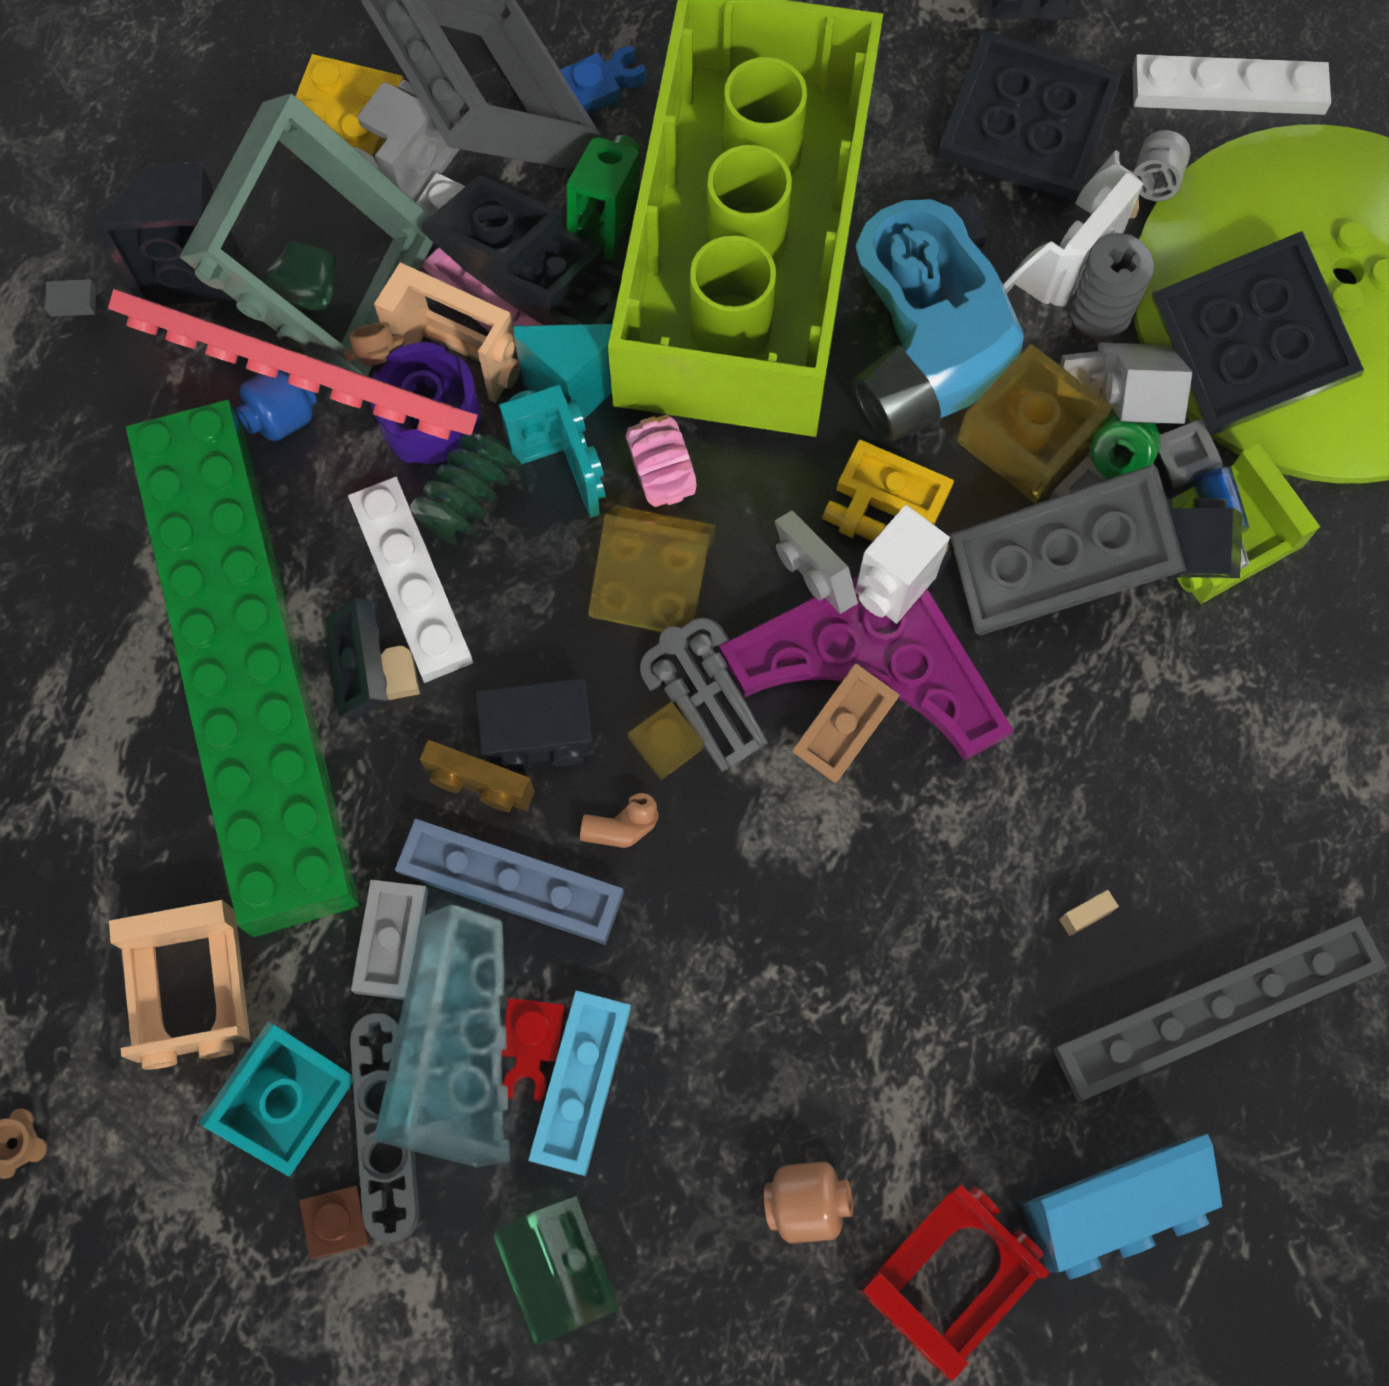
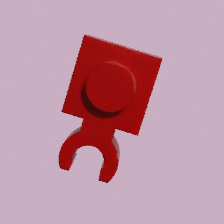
(532, 1038)

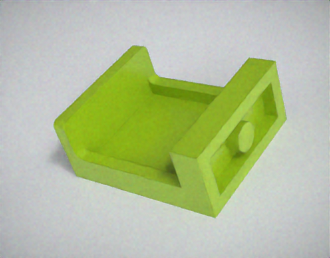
(1275, 517)

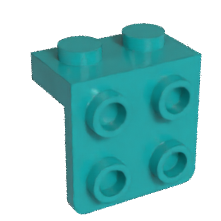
(547, 424)

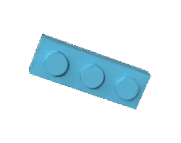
(580, 1083)

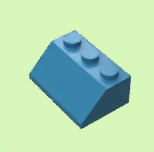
(1125, 1207)

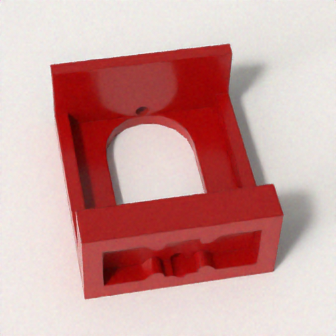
(1015, 1274)

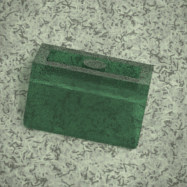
(555, 1270)

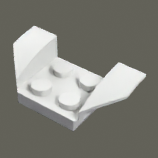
(1054, 271)

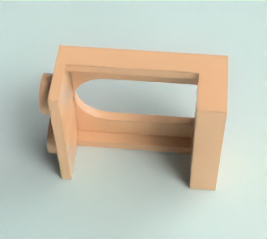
(406, 311)
(138, 939)

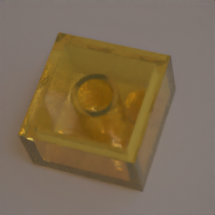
(1033, 423)

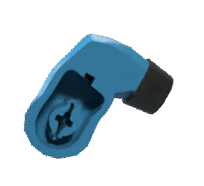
(945, 311)

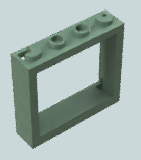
(349, 174)

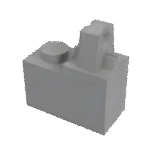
(1136, 379)

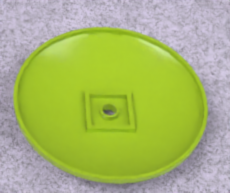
(1261, 191)

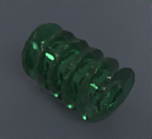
(463, 484)

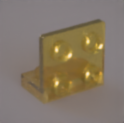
(649, 569)

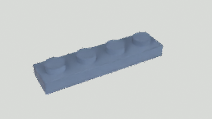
(510, 881)

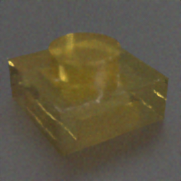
(666, 740)

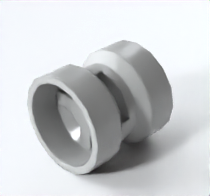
(1162, 164)

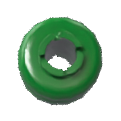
(1124, 446)

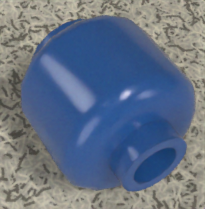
(274, 406)

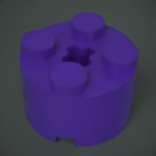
(433, 374)

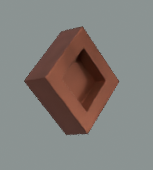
(334, 1222)

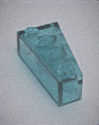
(446, 1056)

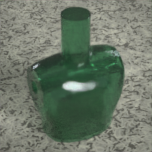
(302, 276)

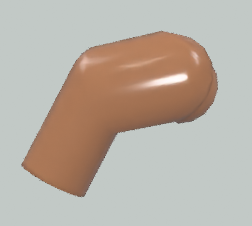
(626, 827)

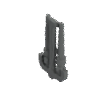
(676, 641)

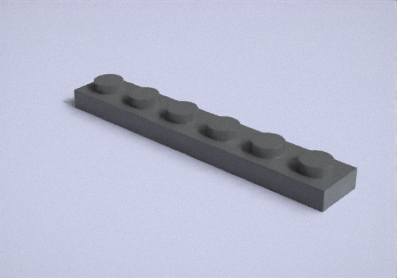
(1218, 1009)

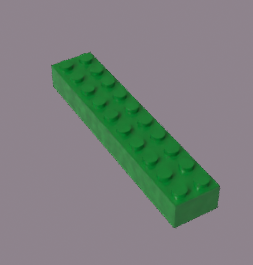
(241, 671)

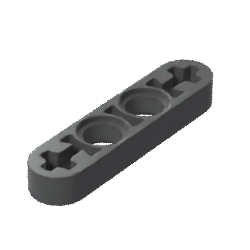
(366, 1128)

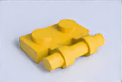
(887, 484)

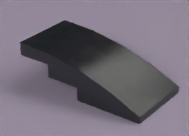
(526, 255)

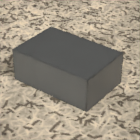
(70, 297)

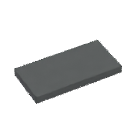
(1068, 550)

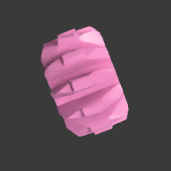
(661, 460)

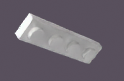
(1231, 84)
(410, 580)

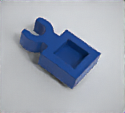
(599, 83)

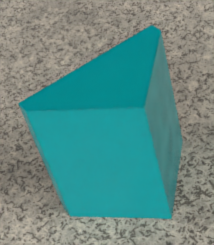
(569, 357)
(277, 1099)

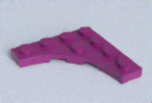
(914, 658)

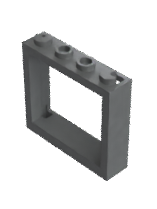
(556, 123)

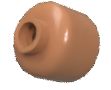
(807, 1202)

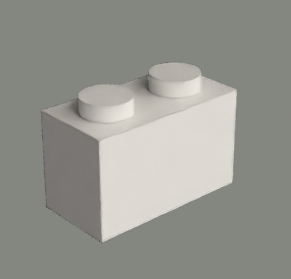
(900, 564)

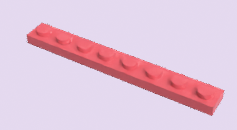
(305, 371)

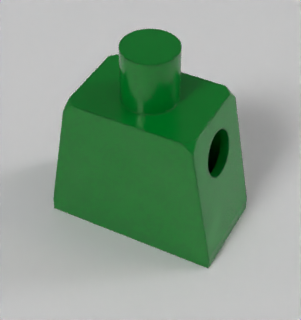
(609, 174)

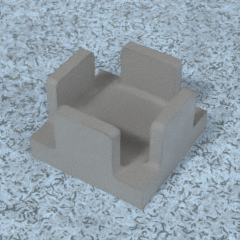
(413, 143)

